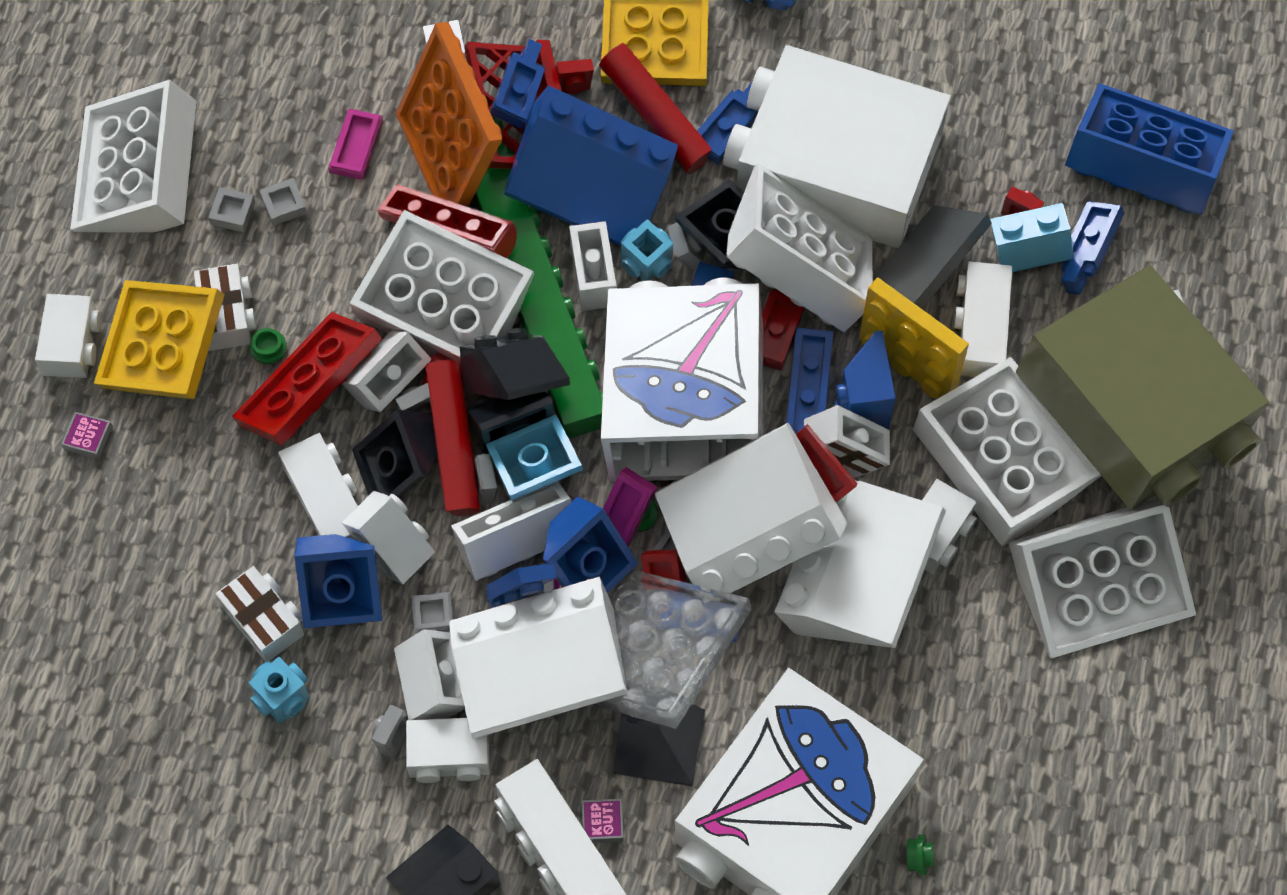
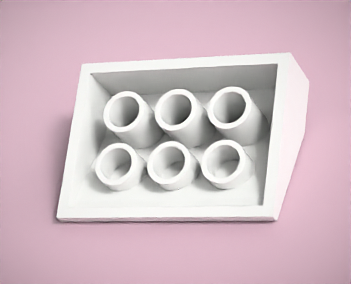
(135, 161)
(801, 249)
(440, 288)
(1004, 451)
(750, 512)
(869, 577)
(1103, 577)
(537, 657)

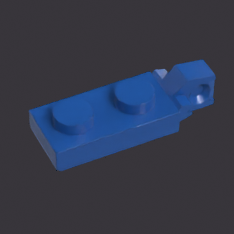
(518, 86)
(721, 122)
(1090, 243)
(520, 584)

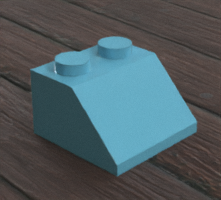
(533, 457)

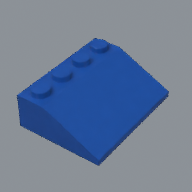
(1149, 149)
(588, 165)

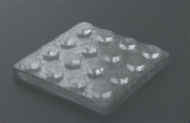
(669, 642)

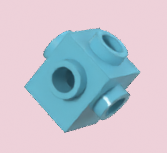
(644, 242)
(280, 701)

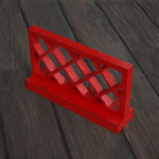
(499, 54)

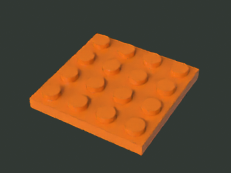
(448, 120)

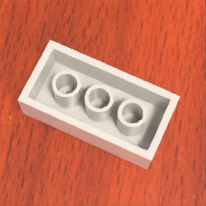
(551, 835)

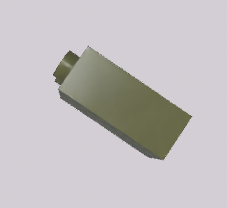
(1143, 390)

